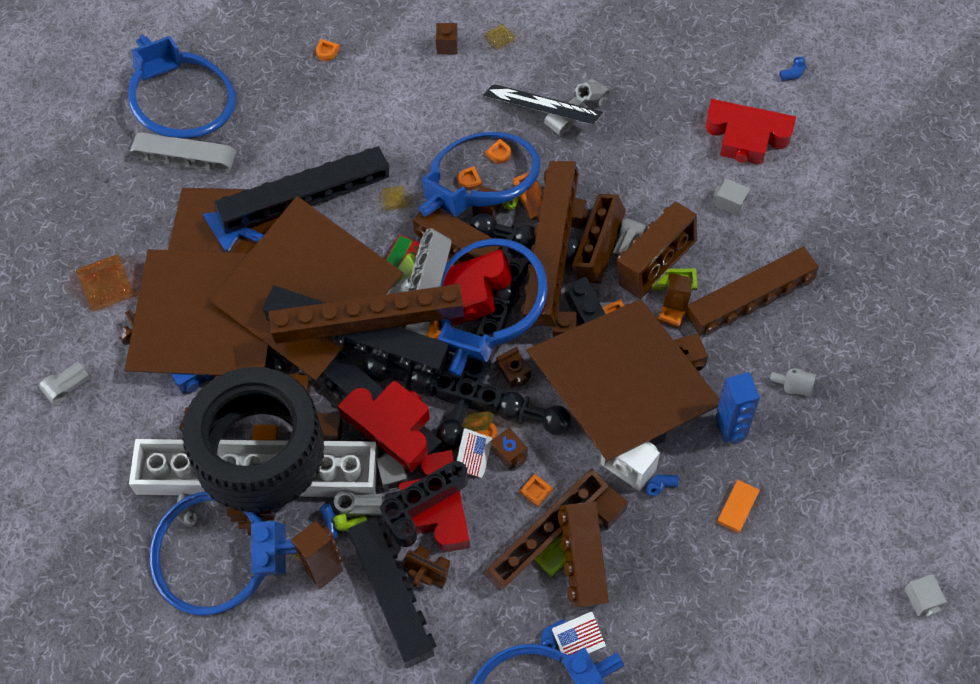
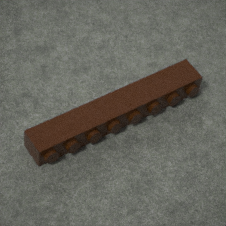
(552, 237)
(366, 313)

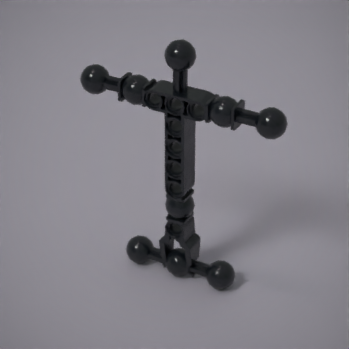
(508, 405)

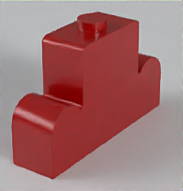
(748, 130)
(476, 281)
(390, 421)
(447, 516)

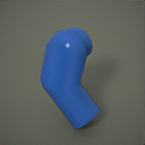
(796, 70)
(659, 482)
(328, 515)
(548, 638)

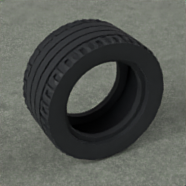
(238, 396)

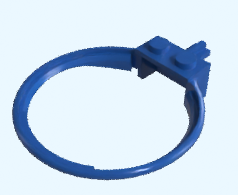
(163, 56)
(460, 200)
(479, 347)
(267, 556)
(578, 664)

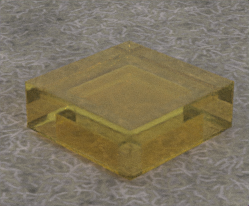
(500, 36)
(394, 197)
(478, 421)

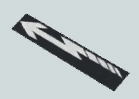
(543, 104)

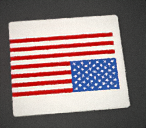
(474, 452)
(579, 634)

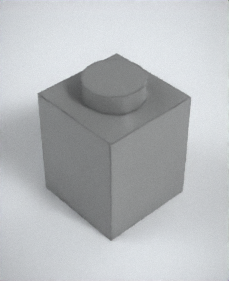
(731, 196)
(391, 473)
(926, 596)

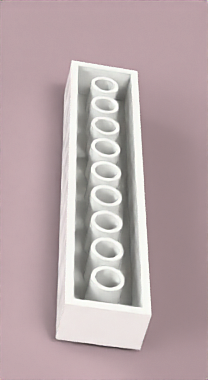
(164, 468)

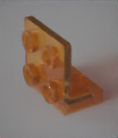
(105, 282)

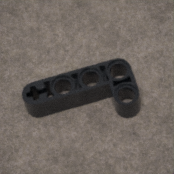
(428, 498)

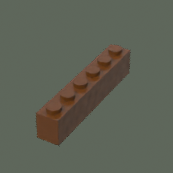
(752, 291)
(542, 531)

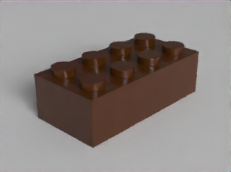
(657, 249)

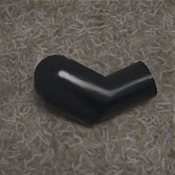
(275, 362)

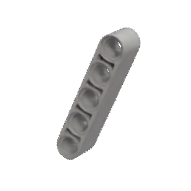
(183, 151)
(428, 268)

